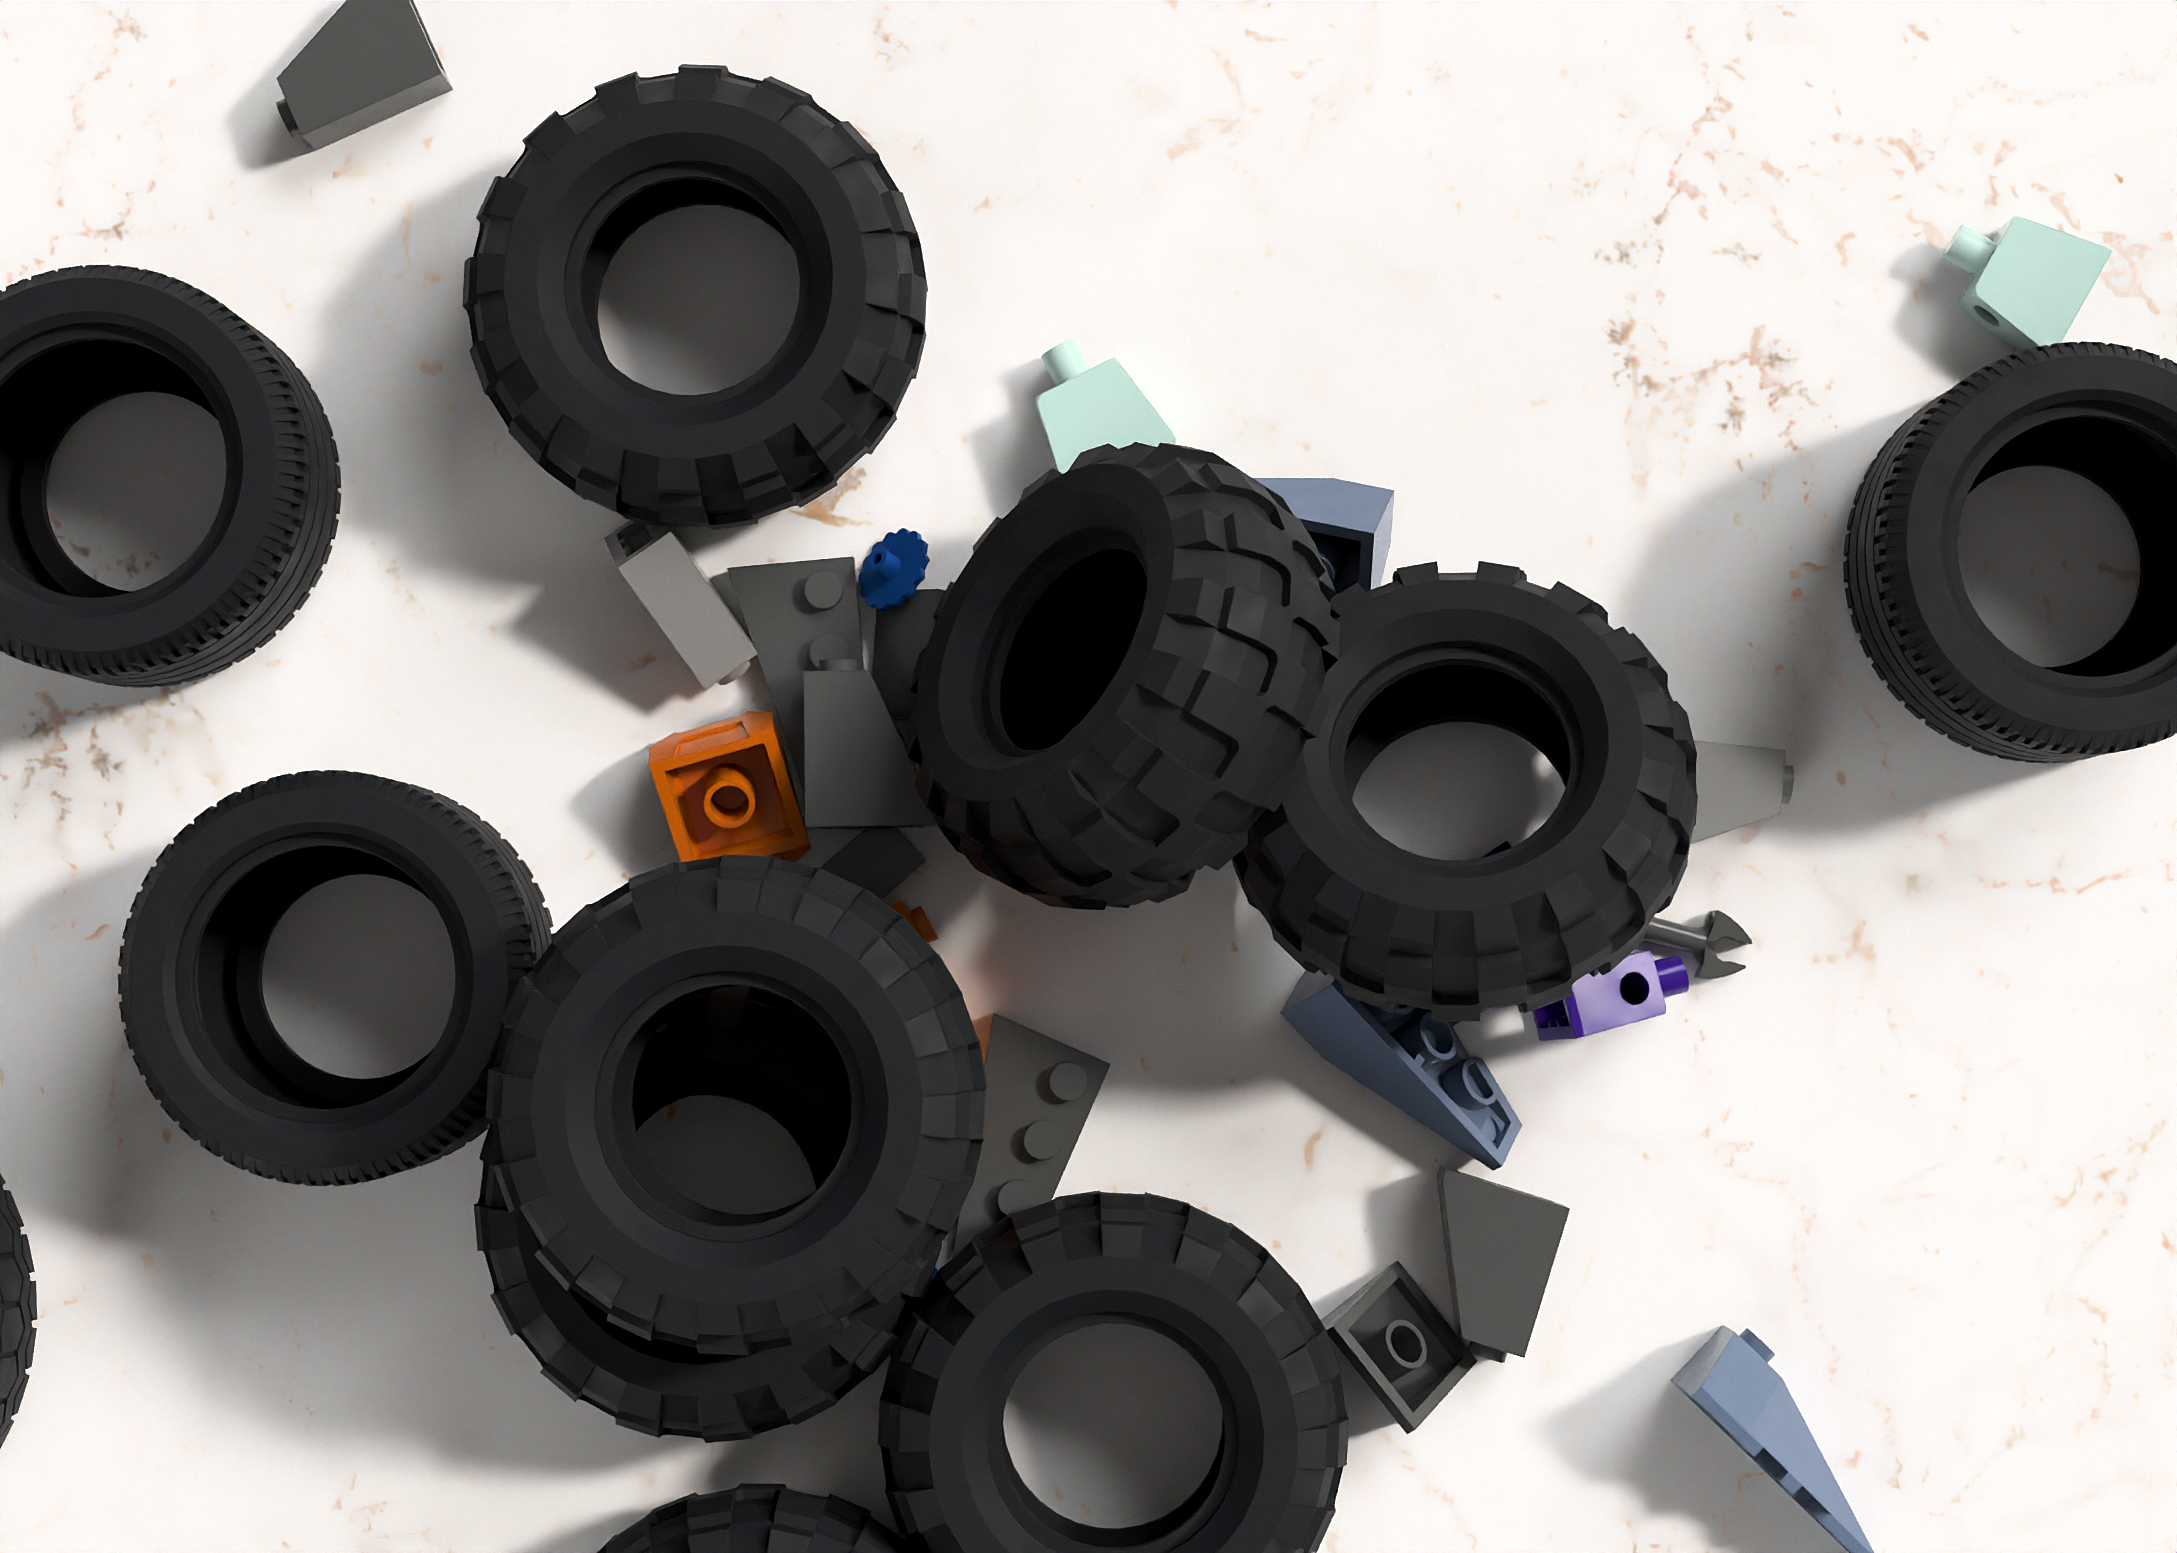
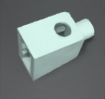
(2026, 279)
(1094, 407)

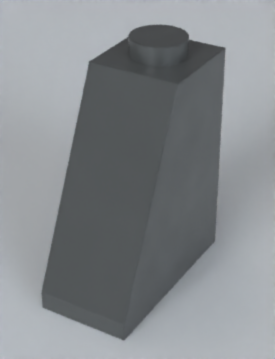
(360, 71)
(855, 755)
(1497, 1259)

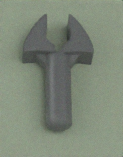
(1695, 942)

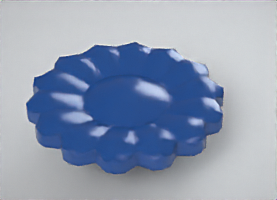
(893, 569)

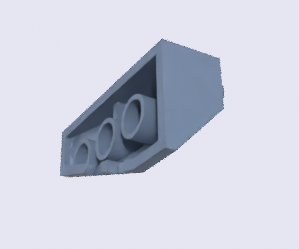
(1345, 522)
(1408, 1063)
(1755, 1409)

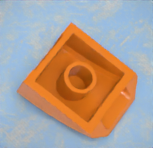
(729, 790)

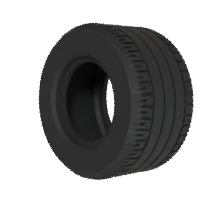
(125, 331)
(2052, 406)
(199, 957)

